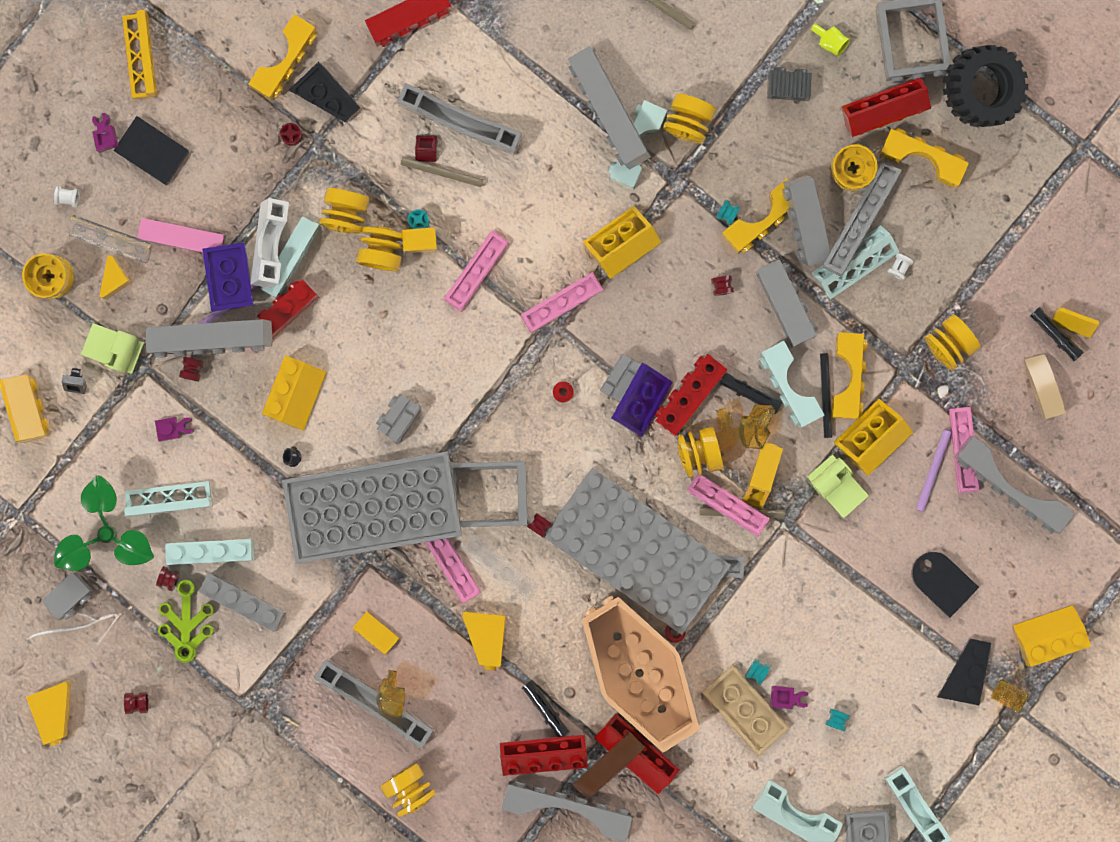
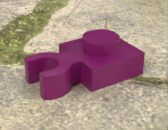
(105, 135)
(169, 428)
(784, 698)

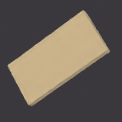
(745, 710)

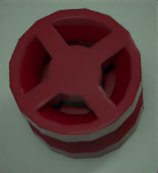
(287, 133)
(722, 285)
(540, 525)
(167, 578)

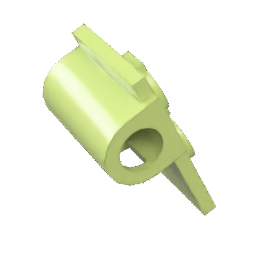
(114, 349)
(836, 484)

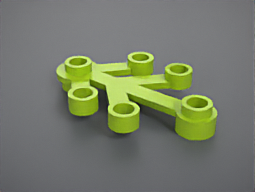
(185, 625)

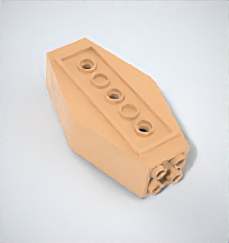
(641, 696)

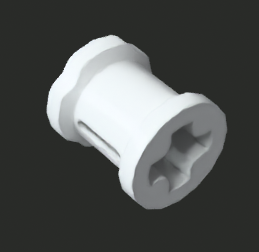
(66, 196)
(900, 266)

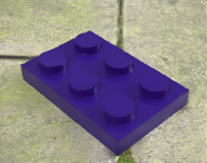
(228, 277)
(641, 399)

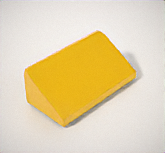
(1075, 322)
(375, 633)

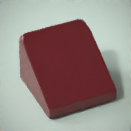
(426, 148)

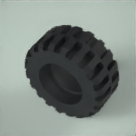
(1010, 81)

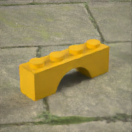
(269, 80)
(948, 167)
(742, 234)
(850, 348)

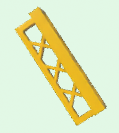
(146, 53)

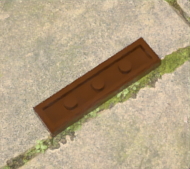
(608, 765)

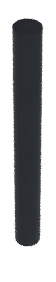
(826, 400)

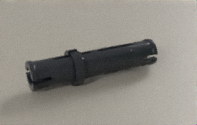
(1060, 338)
(741, 388)
(548, 713)

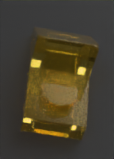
(1009, 696)

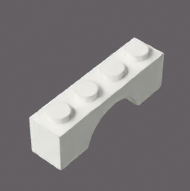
(270, 225)

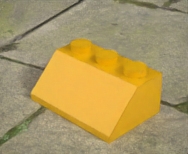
(622, 242)
(294, 392)
(24, 408)
(873, 437)
(1051, 636)

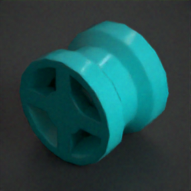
(728, 212)
(415, 218)
(757, 671)
(837, 719)

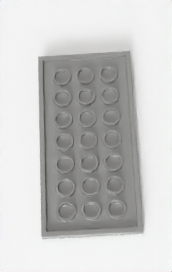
(372, 507)
(637, 551)

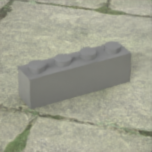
(807, 220)
(785, 303)
(242, 602)

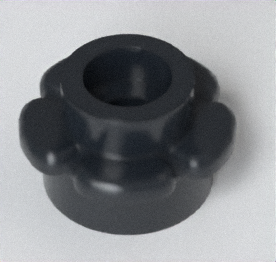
(292, 456)

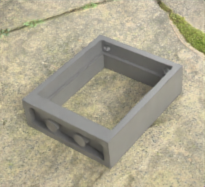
(895, 6)
(522, 491)

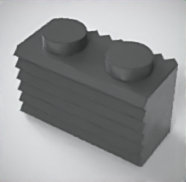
(789, 85)

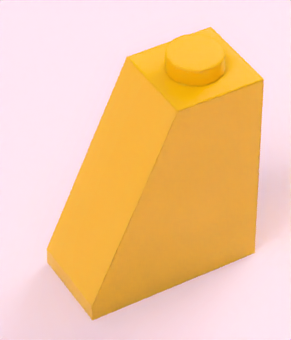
(762, 475)
(487, 637)
(51, 712)

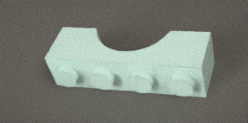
(648, 120)
(777, 361)
(209, 551)
(774, 804)
(915, 806)

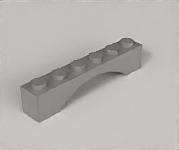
(475, 127)
(979, 459)
(365, 697)
(610, 822)

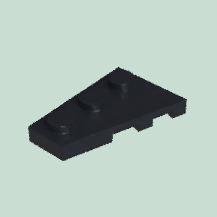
(326, 93)
(968, 674)

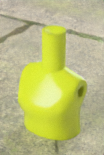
(831, 39)

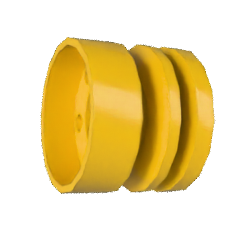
(687, 123)
(860, 157)
(344, 210)
(380, 248)
(36, 272)
(956, 339)
(700, 452)
(408, 790)

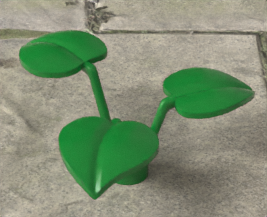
(132, 548)

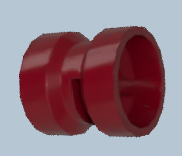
(193, 364)
(136, 703)

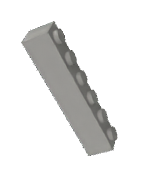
(609, 108)
(209, 337)

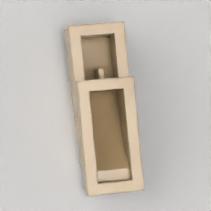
(1044, 387)

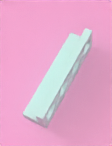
(870, 247)
(294, 253)
(170, 506)

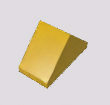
(419, 240)
(113, 278)

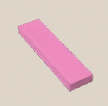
(178, 236)
(476, 270)
(562, 302)
(961, 429)
(728, 505)
(454, 569)

